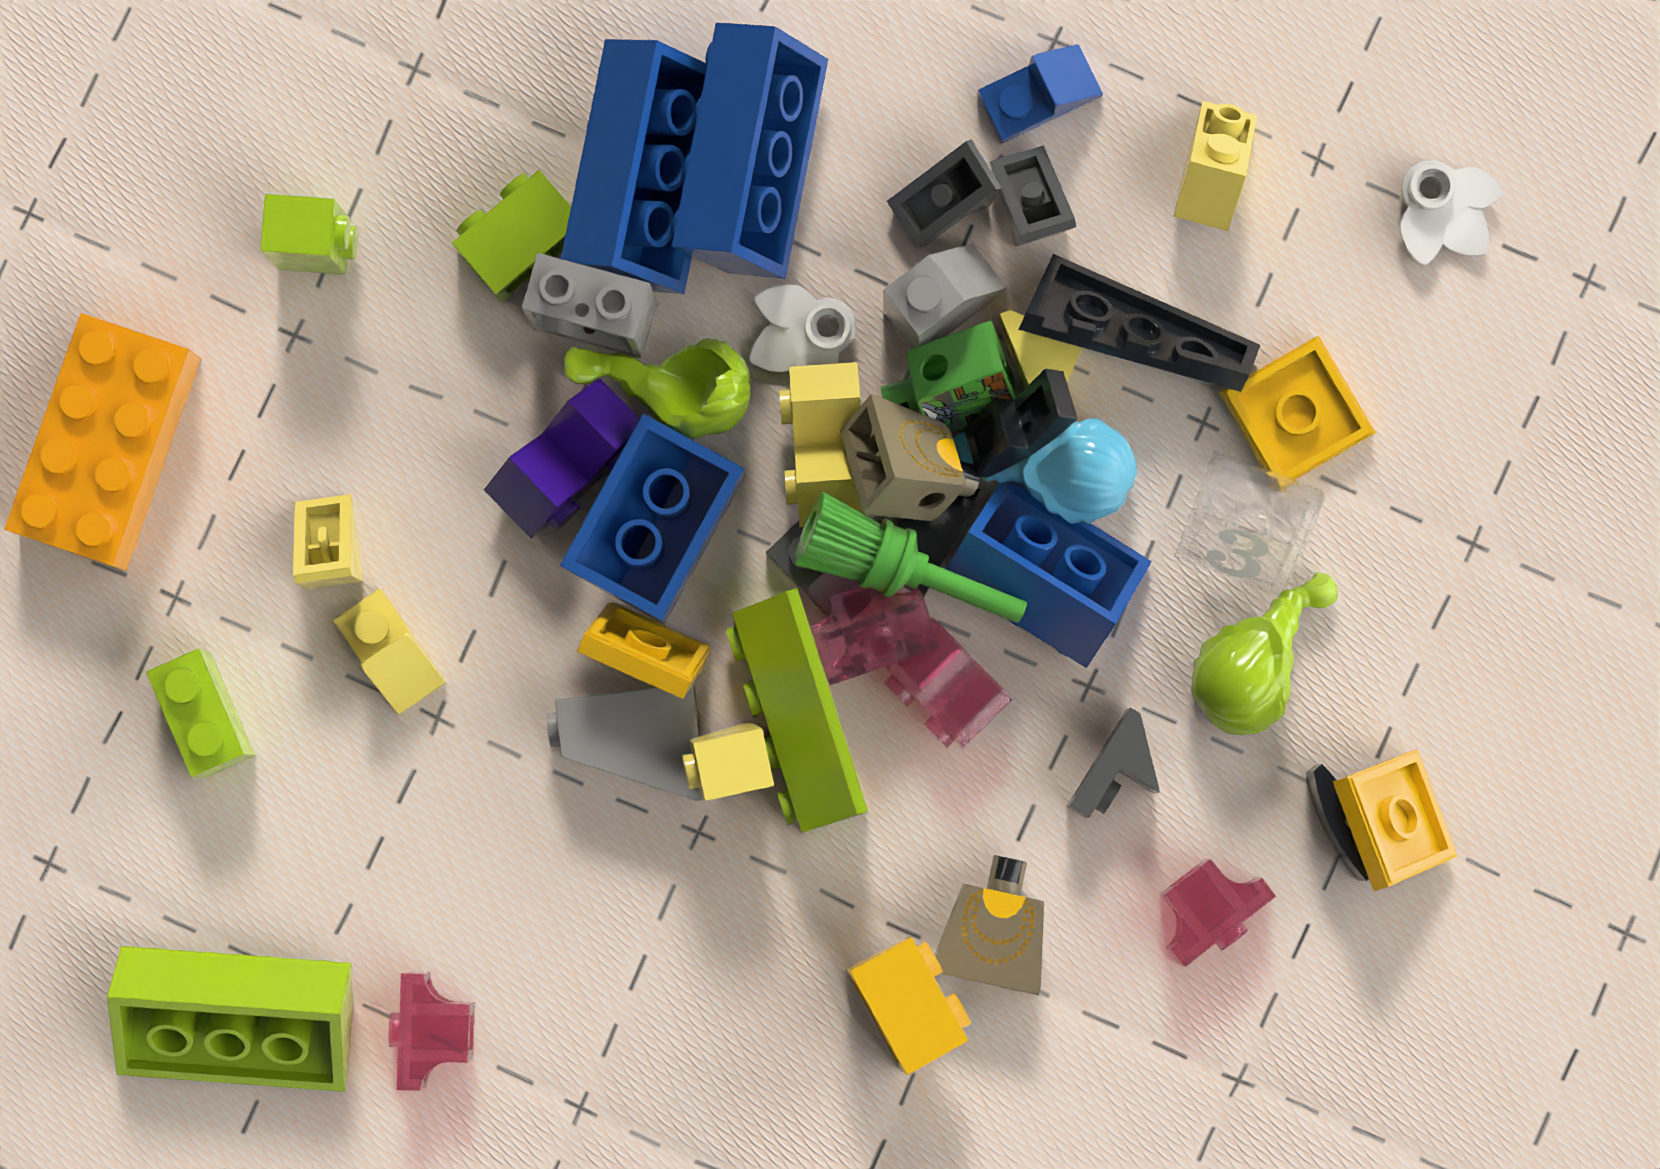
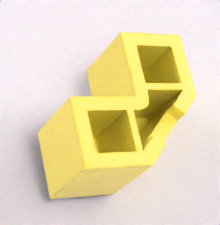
(819, 407)

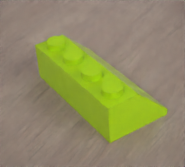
(798, 712)
(231, 1018)

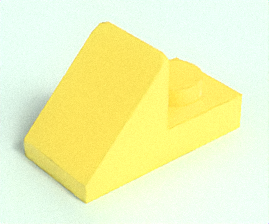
(389, 651)

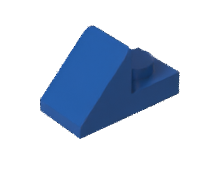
(1039, 92)

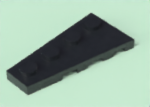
(1125, 323)

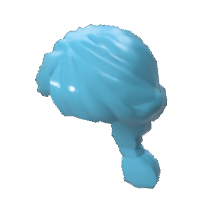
(1075, 475)

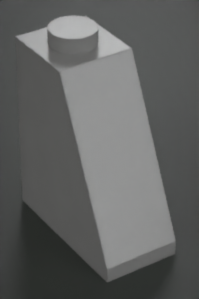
(940, 294)
(630, 735)

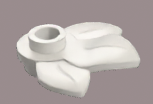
(1451, 218)
(793, 332)

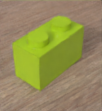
(307, 234)
(508, 237)
(200, 713)

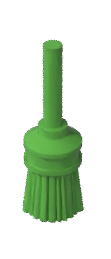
(886, 558)

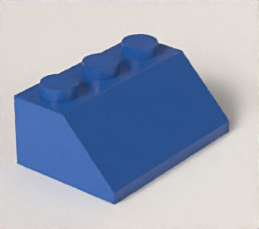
(653, 518)
(1066, 572)

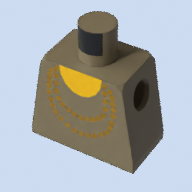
(904, 462)
(995, 932)

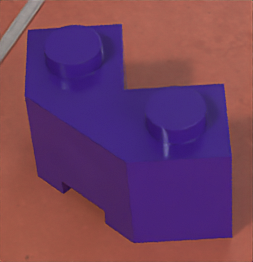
(560, 465)

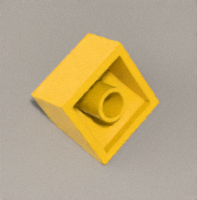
(909, 1004)

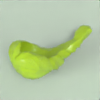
(691, 392)
(1247, 667)

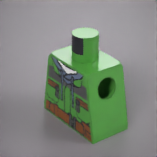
(955, 377)

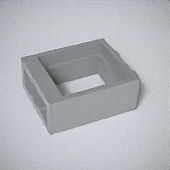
(572, 296)

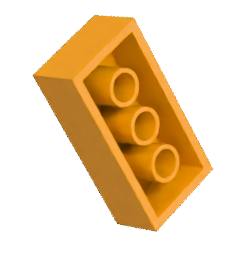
(103, 442)

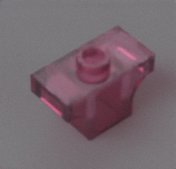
(872, 632)
(1211, 910)
(428, 1030)

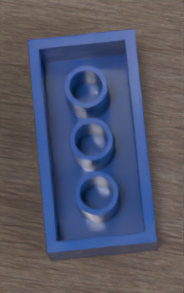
(749, 150)
(635, 164)

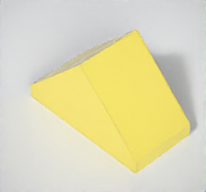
(1034, 352)
(326, 543)

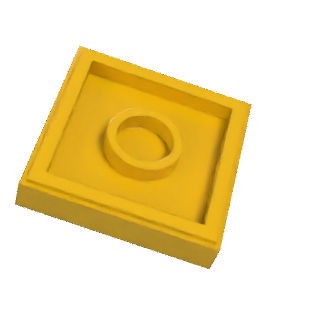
(1298, 411)
(645, 649)
(1395, 819)

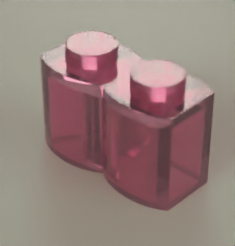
(950, 689)

